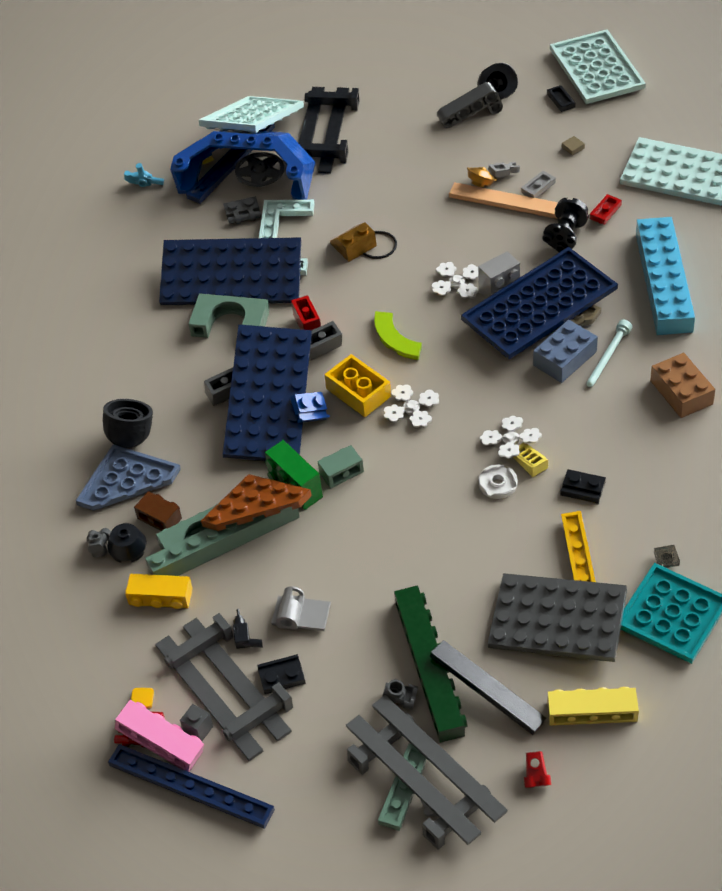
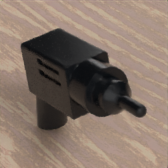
(241, 634)

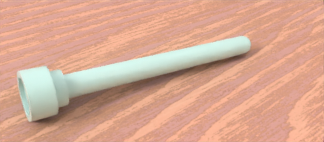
(623, 328)

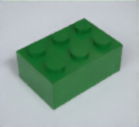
(289, 467)

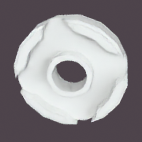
(501, 490)

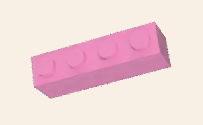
(159, 735)

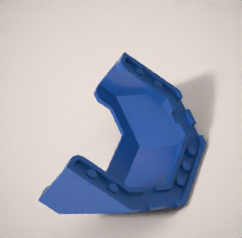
(300, 165)

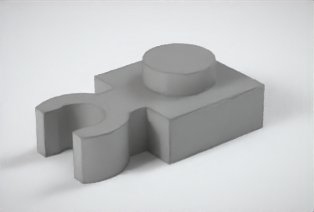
(500, 170)

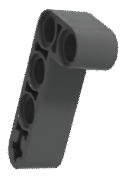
(469, 104)

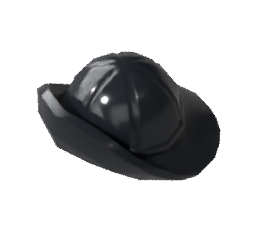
(501, 77)

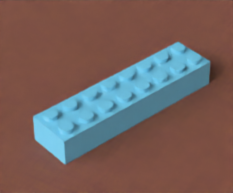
(664, 276)

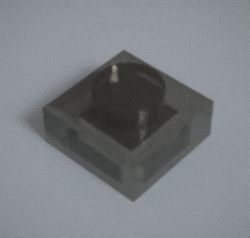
(667, 556)

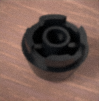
(126, 543)

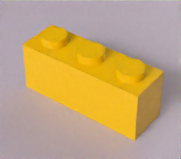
(159, 591)

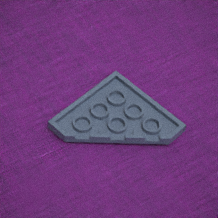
(124, 476)

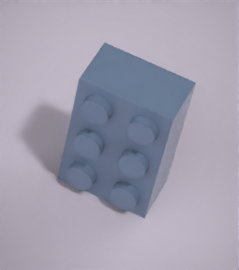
(565, 351)

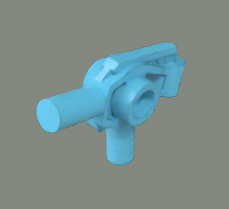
(142, 177)

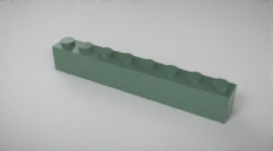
(212, 543)

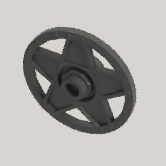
(259, 169)

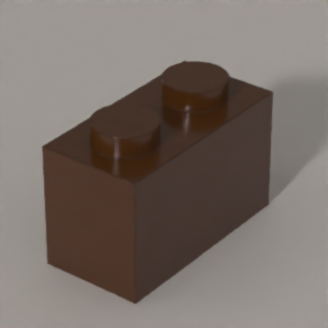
(157, 511)

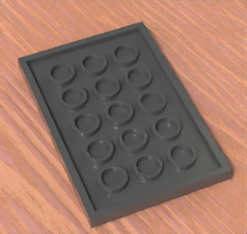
(558, 617)

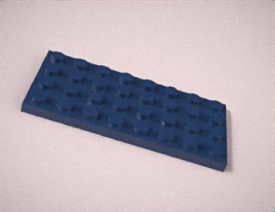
(231, 268)
(539, 302)
(266, 372)

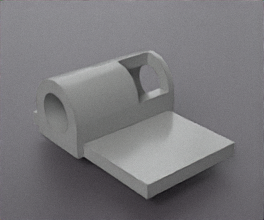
(298, 612)

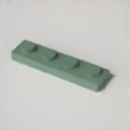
(400, 795)

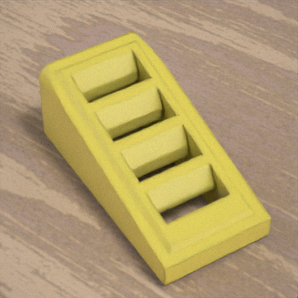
(533, 469)

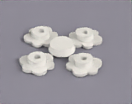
(456, 281)
(411, 407)
(511, 438)

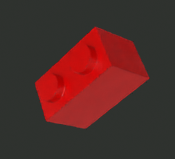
(305, 313)

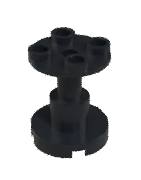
(570, 215)

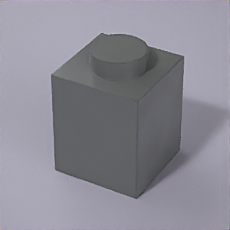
(196, 722)

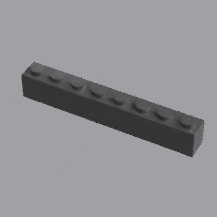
(322, 341)

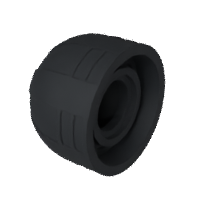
(127, 422)

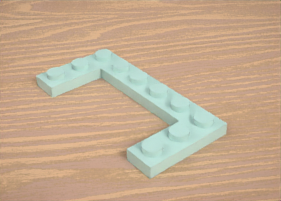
(271, 215)

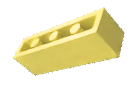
(592, 706)

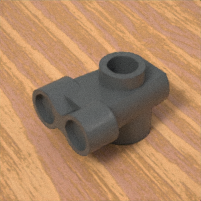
(97, 541)
(401, 694)

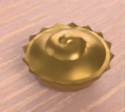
(480, 176)

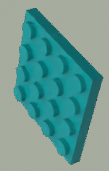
(672, 613)

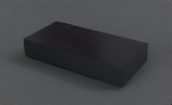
(561, 98)

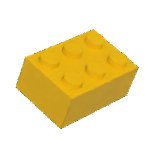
(358, 385)

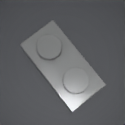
(538, 185)

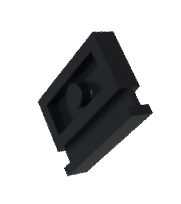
(583, 486)
(284, 670)

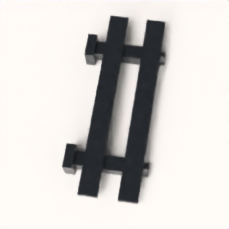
(330, 148)

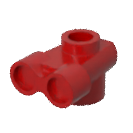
(536, 775)

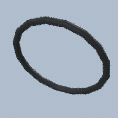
(383, 256)

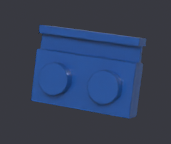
(309, 407)

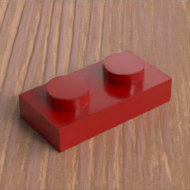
(605, 209)

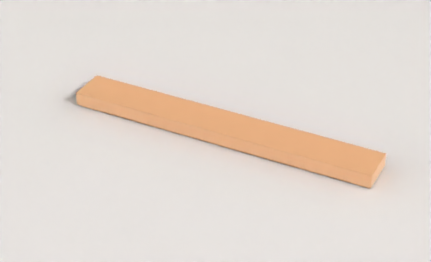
(503, 200)

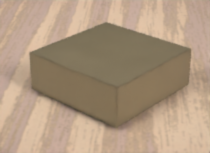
(573, 145)

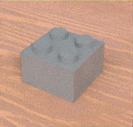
(497, 274)

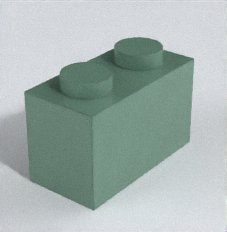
(340, 466)

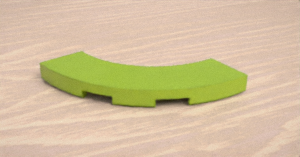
(393, 339)

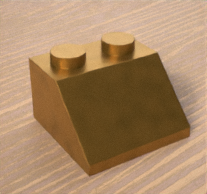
(355, 241)

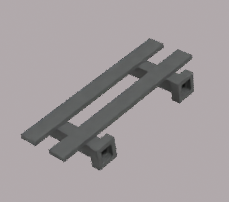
(261, 708)
(450, 816)

